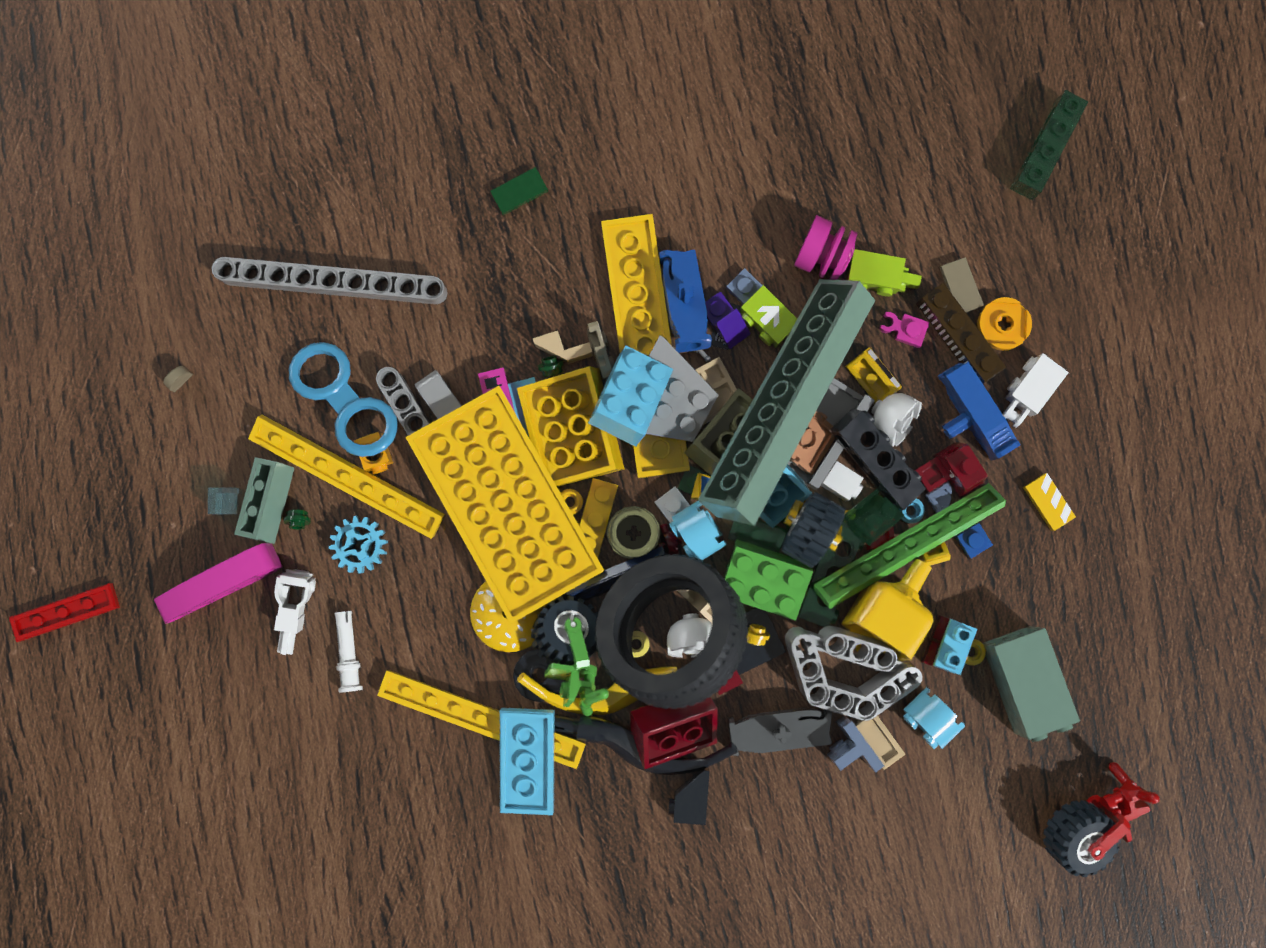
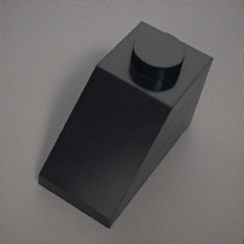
(691, 800)

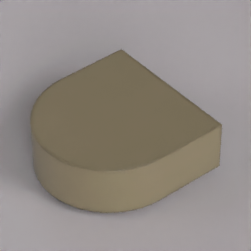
(177, 378)

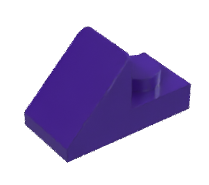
(726, 320)

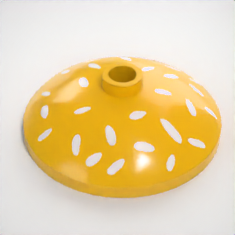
(495, 628)

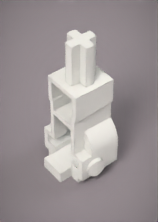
(291, 616)

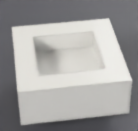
(671, 503)

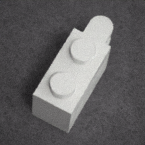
(1033, 388)

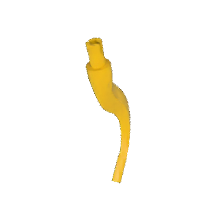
(617, 698)

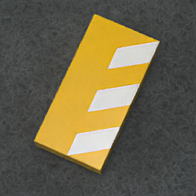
(1049, 502)

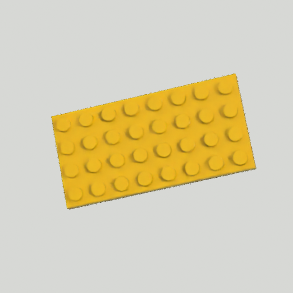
(505, 504)

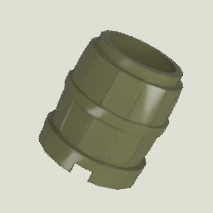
(623, 521)

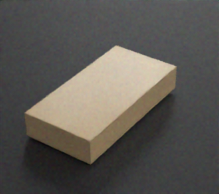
(880, 740)

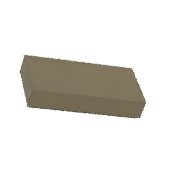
(962, 284)

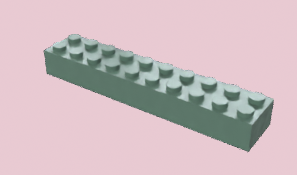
(786, 401)

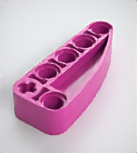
(218, 582)

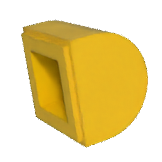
(936, 555)

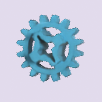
(363, 555)

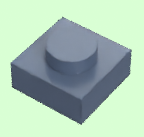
(743, 286)

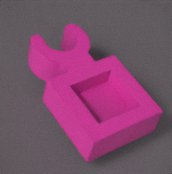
(908, 329)

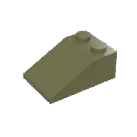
(715, 437)

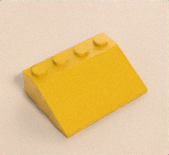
(559, 428)

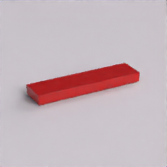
(64, 612)

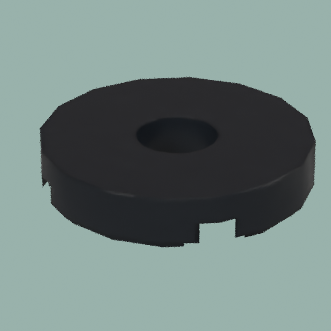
(527, 664)

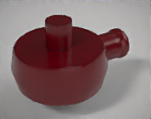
(669, 540)

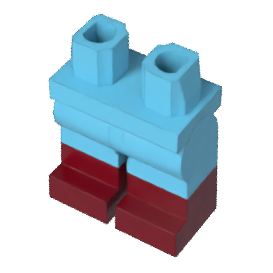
(954, 647)

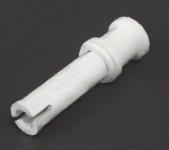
(348, 665)

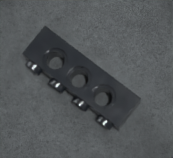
(849, 433)

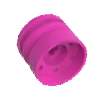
(826, 249)

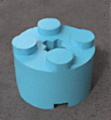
(698, 531)
(933, 719)

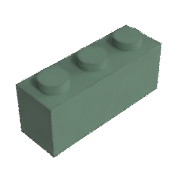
(264, 500)

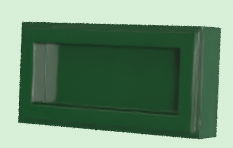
(519, 191)

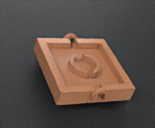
(813, 444)

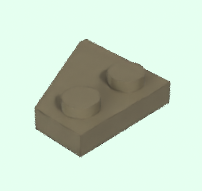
(598, 343)

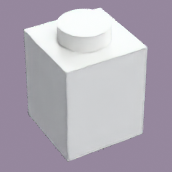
(843, 482)

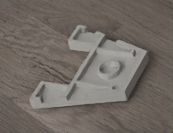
(685, 398)

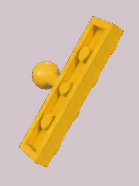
(597, 512)

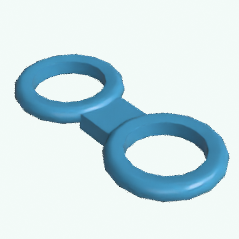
(343, 399)

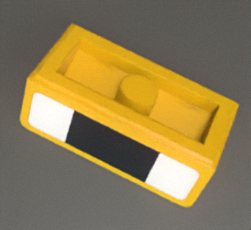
(873, 375)

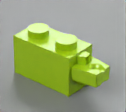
(881, 273)

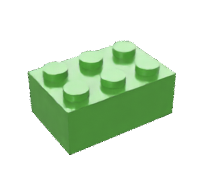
(768, 579)

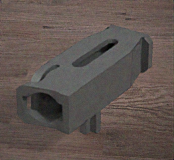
(781, 730)

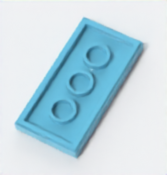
(527, 761)

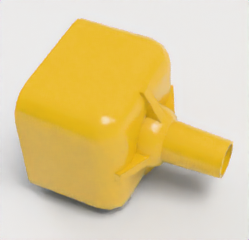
(893, 612)

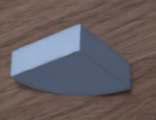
(940, 497)

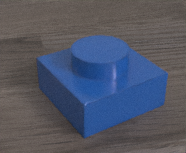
(973, 540)

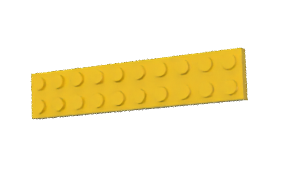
(641, 320)

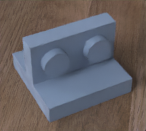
(847, 751)

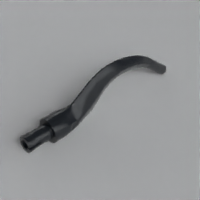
(622, 742)

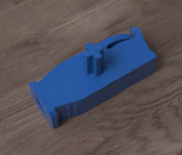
(685, 300)
(976, 412)

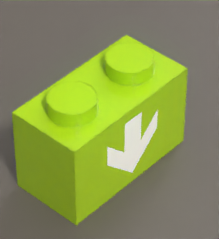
(768, 317)

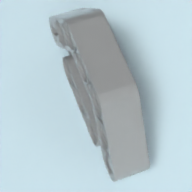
(889, 665)

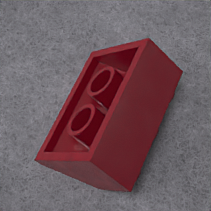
(672, 733)

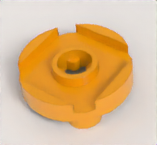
(1014, 313)

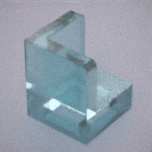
(223, 500)

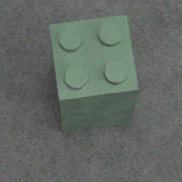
(1031, 683)

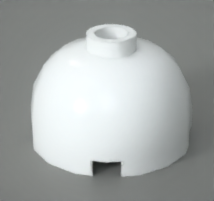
(895, 415)
(688, 636)

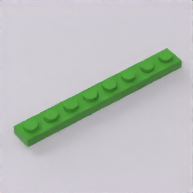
(909, 545)

